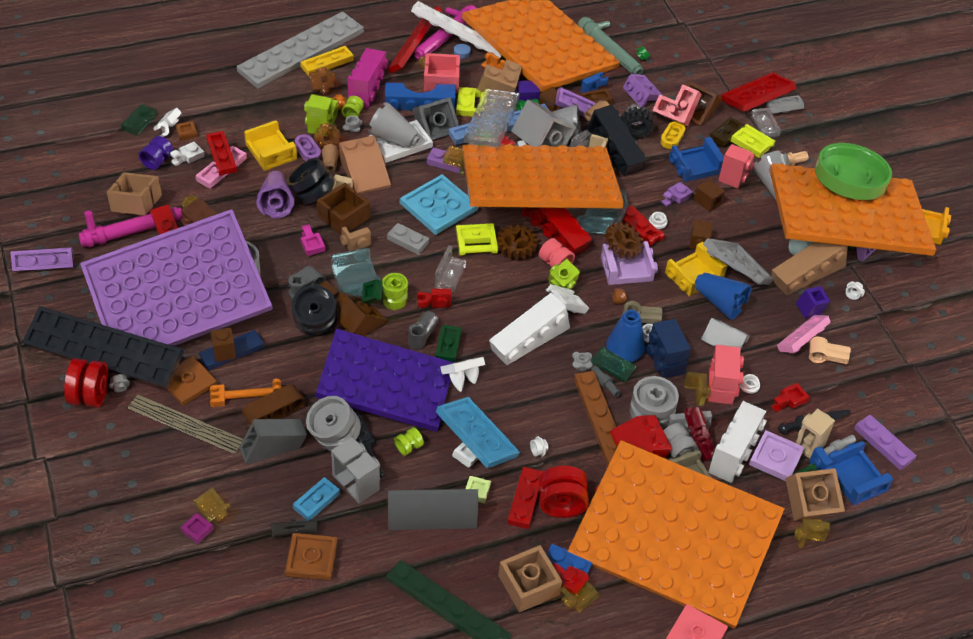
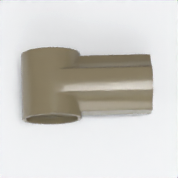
(647, 314)

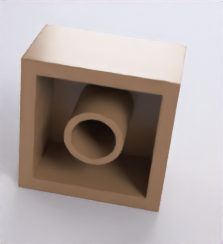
(814, 494)
(529, 578)

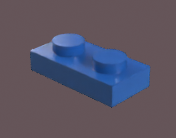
(565, 559)

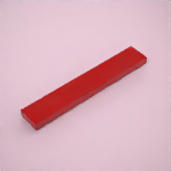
(411, 44)

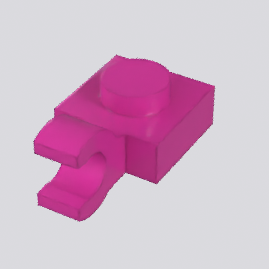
(311, 242)

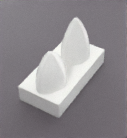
(457, 370)

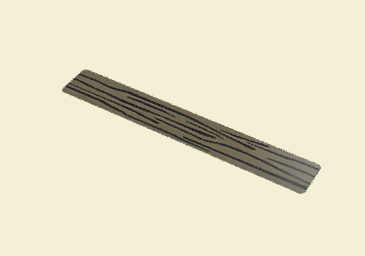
(185, 423)

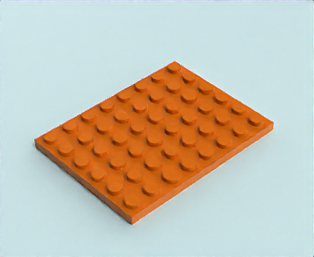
(541, 40)
(540, 177)
(820, 215)
(677, 533)

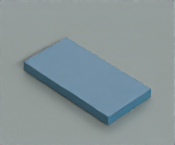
(477, 432)

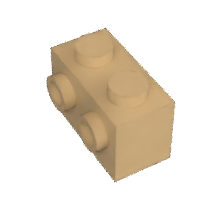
(814, 431)

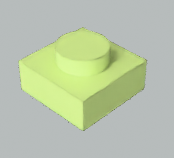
(482, 485)

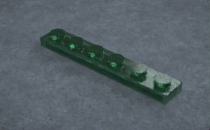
(444, 603)

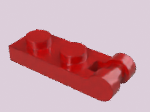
(642, 225)

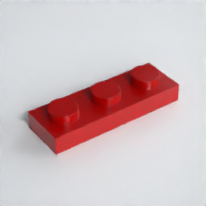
(221, 153)
(525, 498)

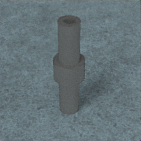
(606, 381)

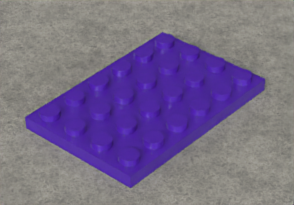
(385, 379)

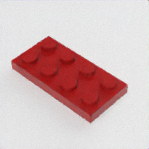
(758, 91)

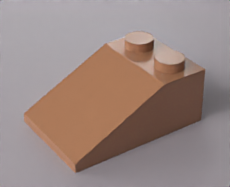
(364, 164)

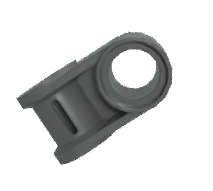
(303, 278)

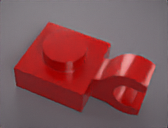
(437, 298)
(792, 396)
(572, 578)

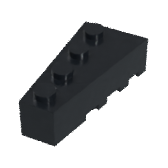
(621, 145)

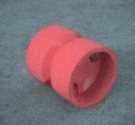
(554, 253)

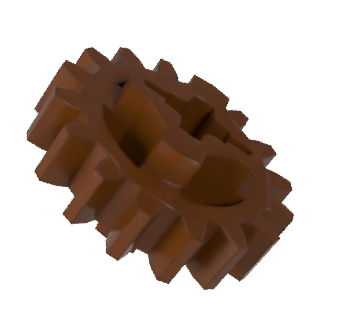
(623, 240)
(517, 242)

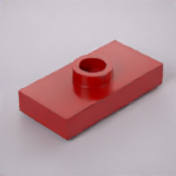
(163, 219)

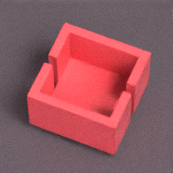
(441, 70)
(725, 374)

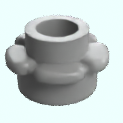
(119, 383)

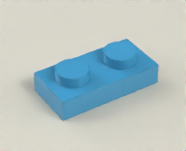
(316, 499)

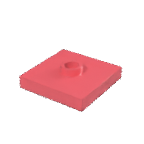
(696, 625)

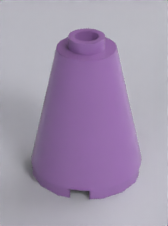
(275, 196)

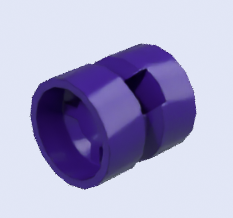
(155, 153)

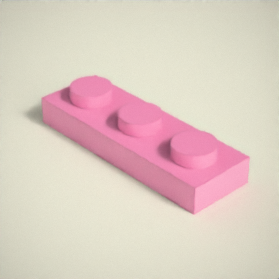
(209, 175)
(804, 334)

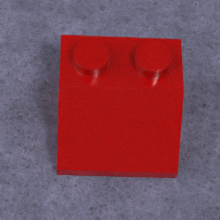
(643, 433)

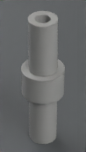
(840, 444)

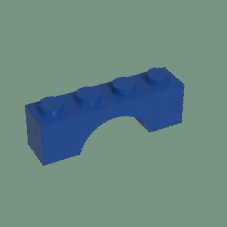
(405, 99)

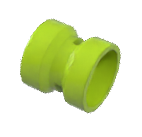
(353, 106)
(409, 441)

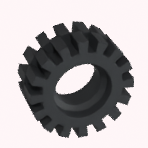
(638, 115)

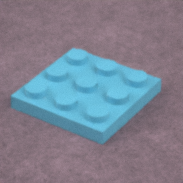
(438, 204)

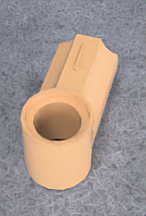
(821, 351)

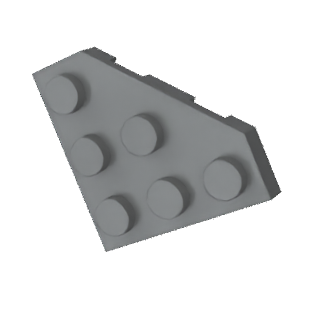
(738, 259)

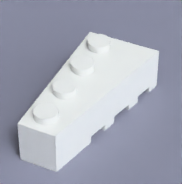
(531, 329)
(737, 442)

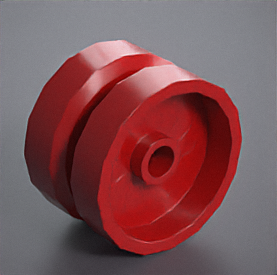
(86, 383)
(563, 491)

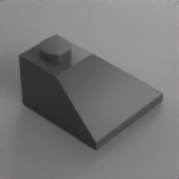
(436, 117)

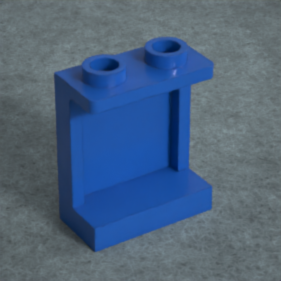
(697, 161)
(858, 475)

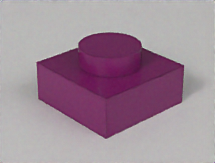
(197, 528)

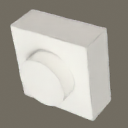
(464, 455)

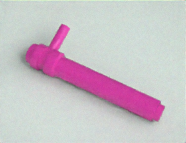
(441, 35)
(101, 234)

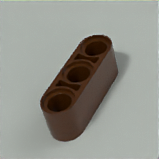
(275, 405)

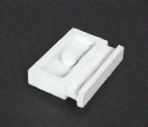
(567, 298)

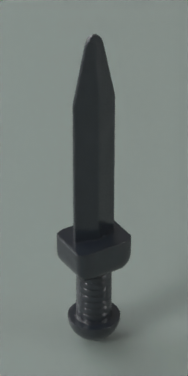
(797, 425)

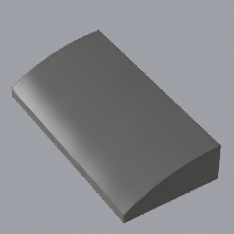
(432, 509)

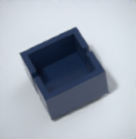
(668, 348)

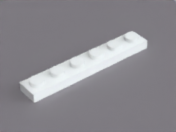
(452, 27)

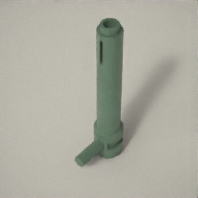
(594, 30)

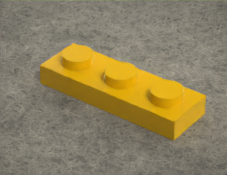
(329, 60)

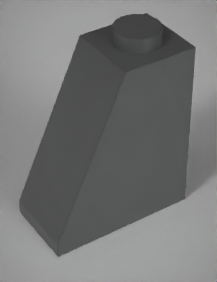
(271, 438)

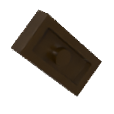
(723, 133)

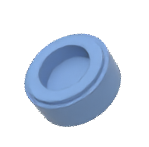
(462, 50)

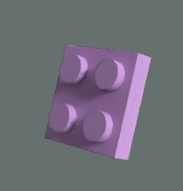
(776, 455)

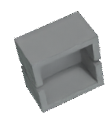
(353, 464)

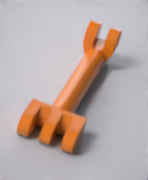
(219, 394)

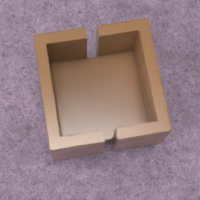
(134, 193)

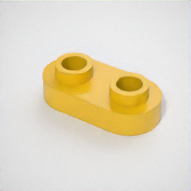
(672, 135)

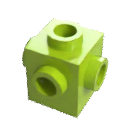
(564, 275)

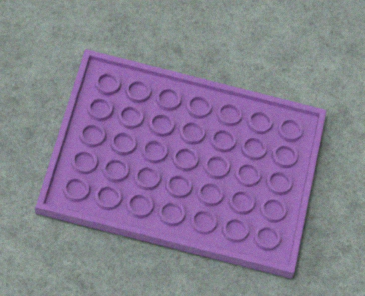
(179, 282)

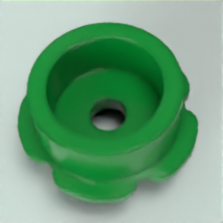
(643, 53)

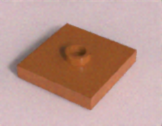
(190, 381)
(311, 556)

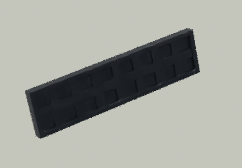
(87, 340)

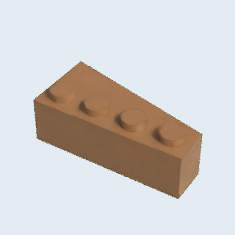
(809, 266)

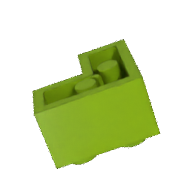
(320, 111)

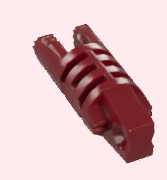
(699, 431)

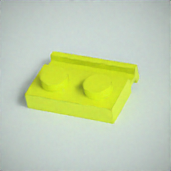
(752, 140)

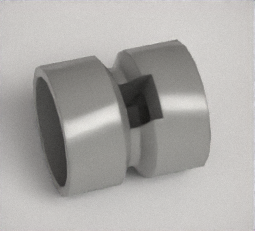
(679, 440)

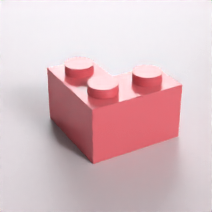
(682, 108)
(736, 166)

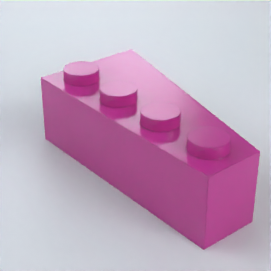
(367, 75)

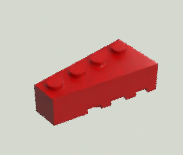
(561, 225)

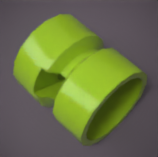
(394, 291)

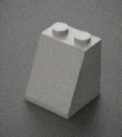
(542, 127)

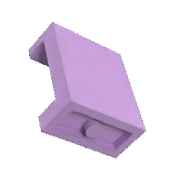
(629, 271)

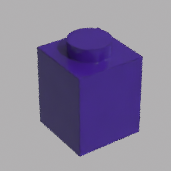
(527, 90)
(813, 302)

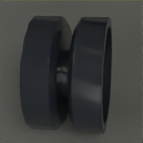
(310, 180)
(314, 310)

